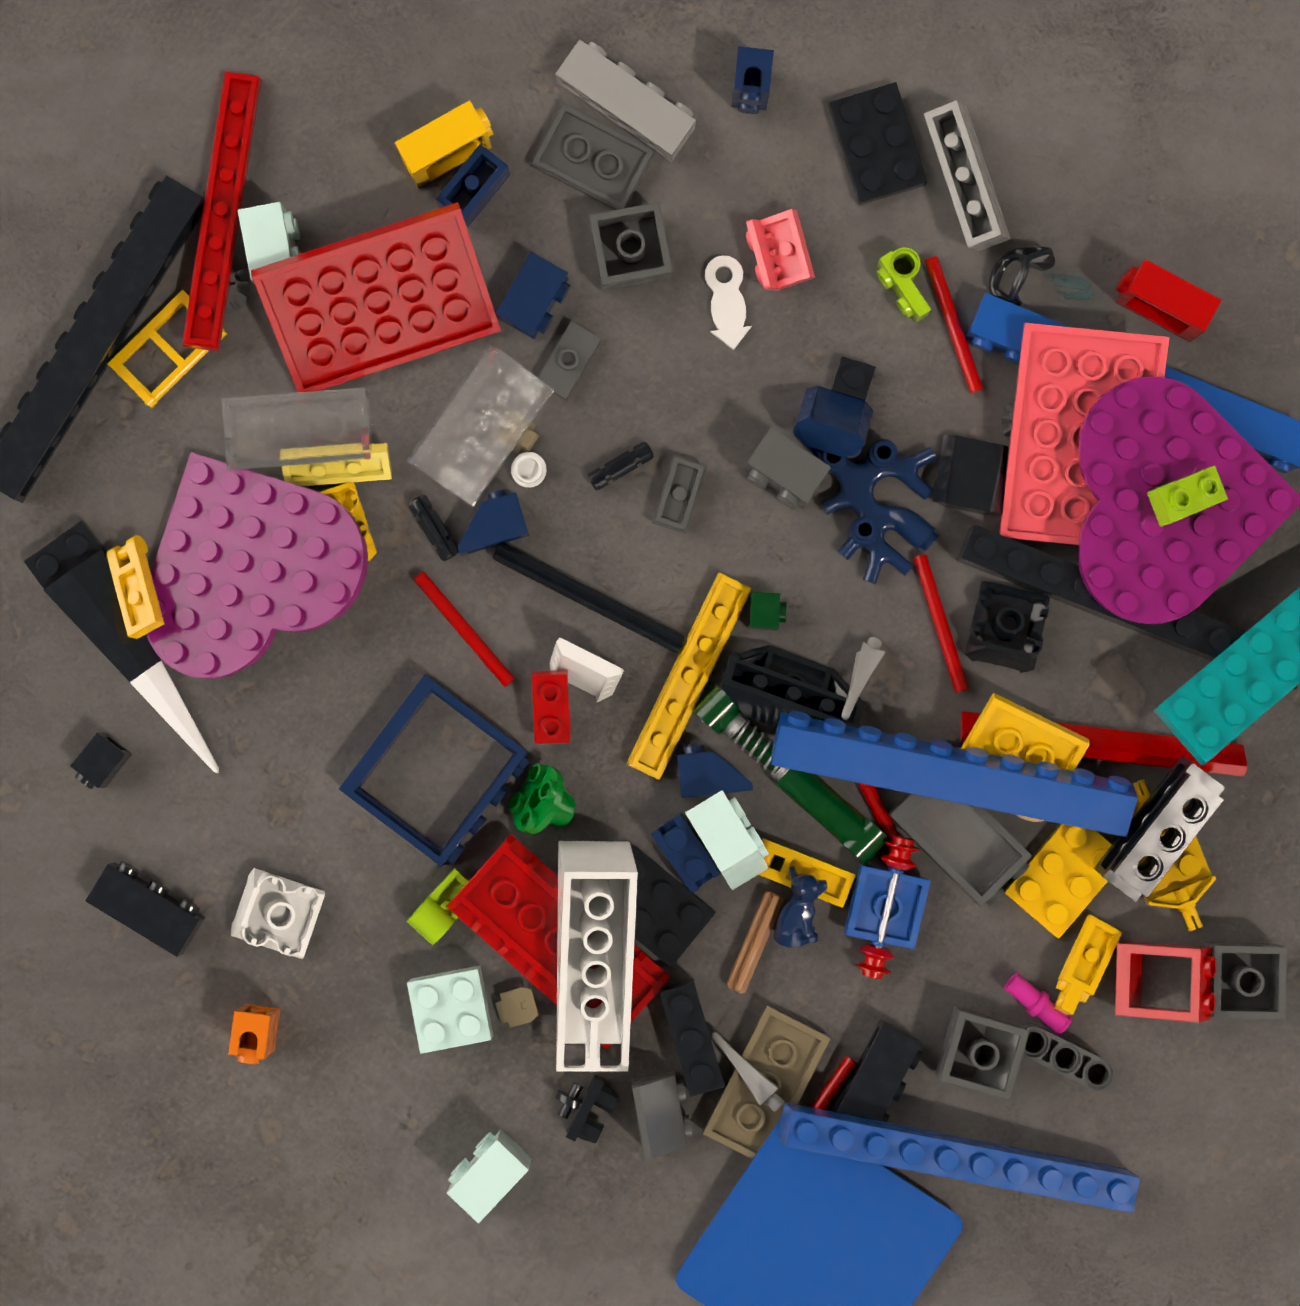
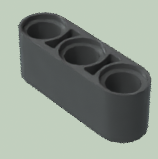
(1080, 1061)

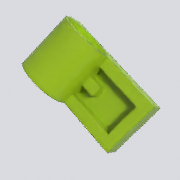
(910, 299)
(1187, 496)
(432, 917)

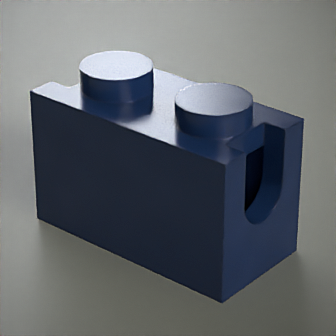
(752, 79)
(474, 184)
(533, 296)
(685, 853)

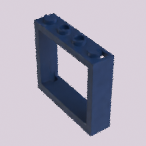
(388, 737)

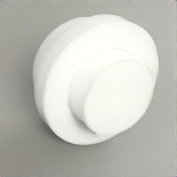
(528, 469)

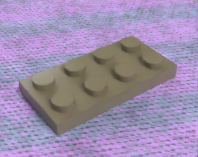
(784, 1053)

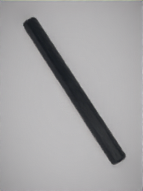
(589, 598)

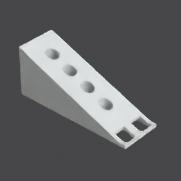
(595, 928)

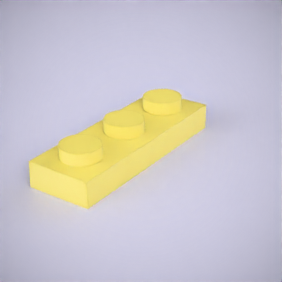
(342, 472)

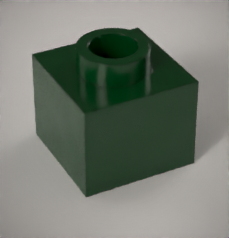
(766, 611)

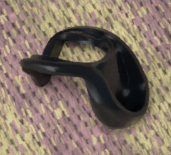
(1035, 257)

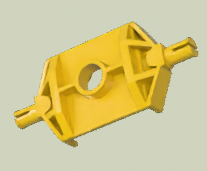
(1185, 879)

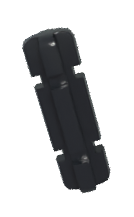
(620, 465)
(433, 527)

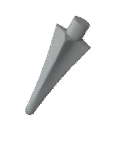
(864, 665)
(760, 1086)

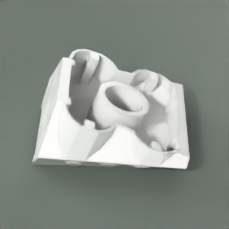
(585, 669)
(277, 913)

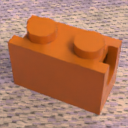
(254, 1033)

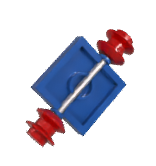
(887, 906)

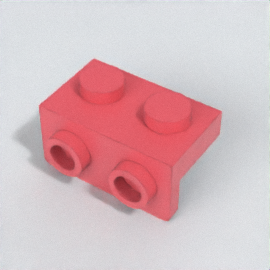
(779, 250)

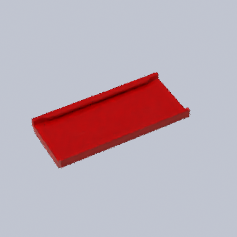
(516, 913)

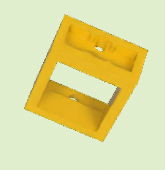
(444, 143)

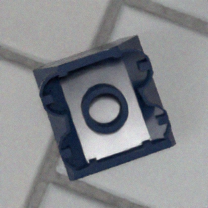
(833, 421)

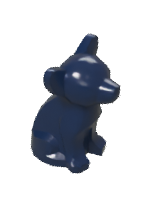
(795, 920)

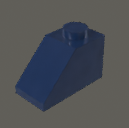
(494, 523)
(707, 774)

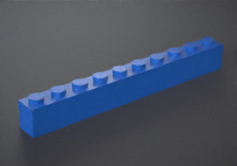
(1270, 433)
(954, 773)
(958, 1157)

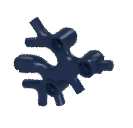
(856, 492)

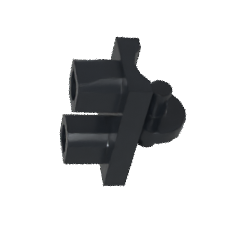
(581, 1124)

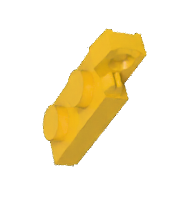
(1086, 963)

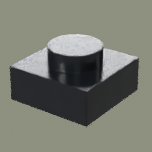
(853, 378)

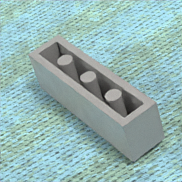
(626, 100)
(967, 176)

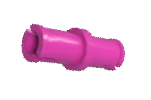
(1037, 1003)

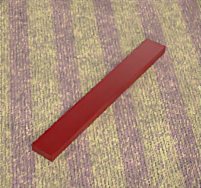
(220, 211)
(1139, 748)

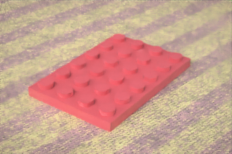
(1056, 386)

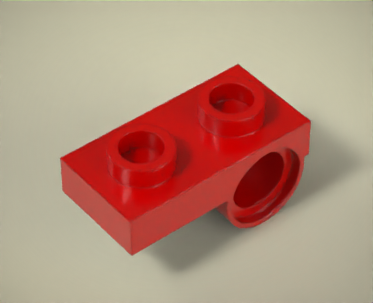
(551, 707)

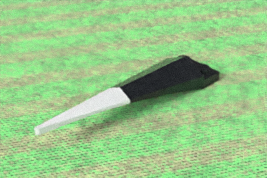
(80, 582)

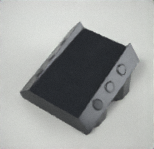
(971, 475)
(1007, 627)

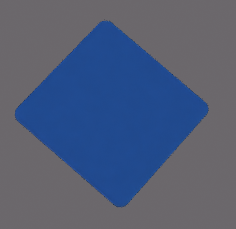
(818, 1235)

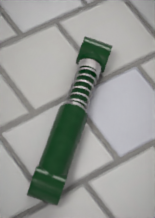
(804, 788)

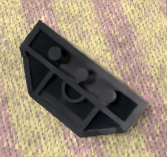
(776, 681)

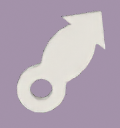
(727, 303)

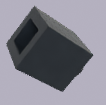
(100, 761)

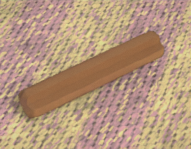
(755, 942)

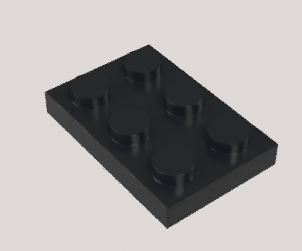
(877, 143)
(666, 911)

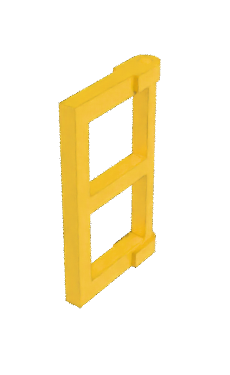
(149, 331)

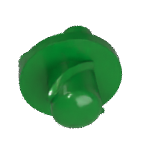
(541, 801)

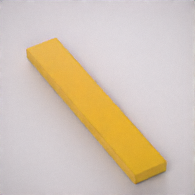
(689, 676)

